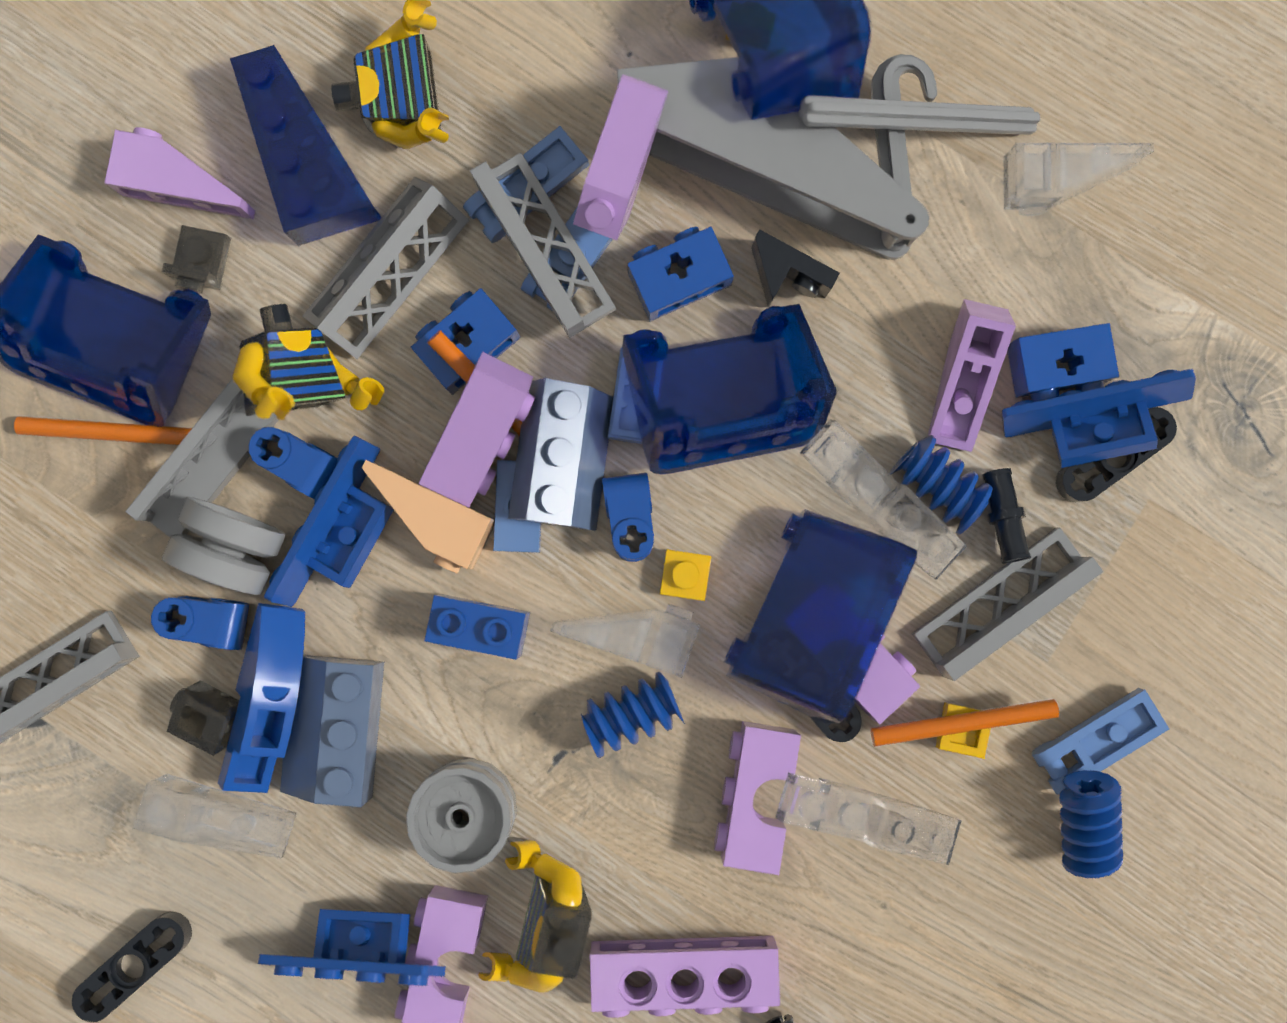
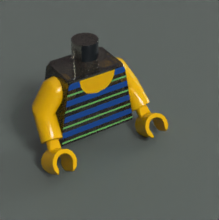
(397, 83)
(295, 370)
(552, 928)

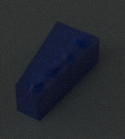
(302, 162)

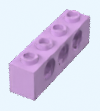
(705, 957)

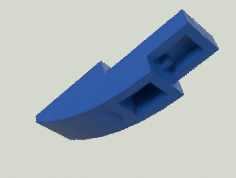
(267, 700)

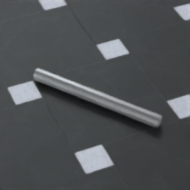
(917, 115)

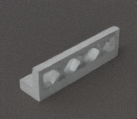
(527, 248)
(372, 259)
(201, 462)
(1015, 618)
(58, 691)

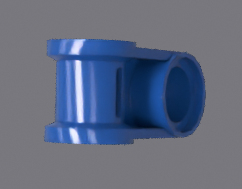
(301, 463)
(628, 508)
(208, 621)

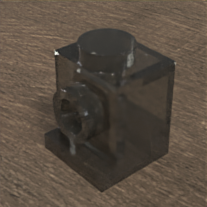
(203, 717)

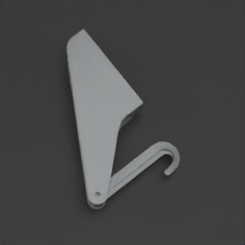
(789, 165)

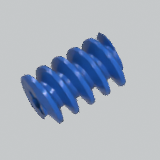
(944, 482)
(630, 714)
(1091, 824)

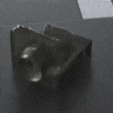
(198, 259)

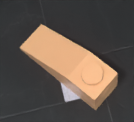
(436, 521)

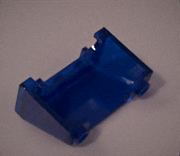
(792, 49)
(97, 335)
(728, 394)
(822, 616)

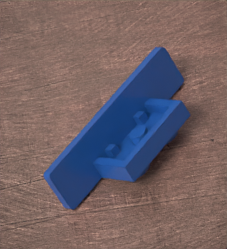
(1101, 420)
(336, 532)
(361, 943)

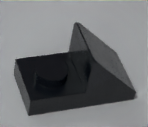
(779, 260)

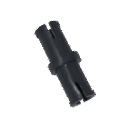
(1006, 516)

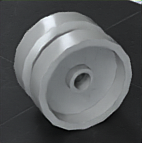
(222, 550)
(439, 830)

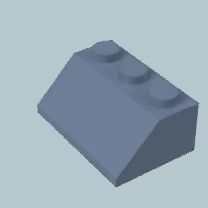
(562, 455)
(334, 732)

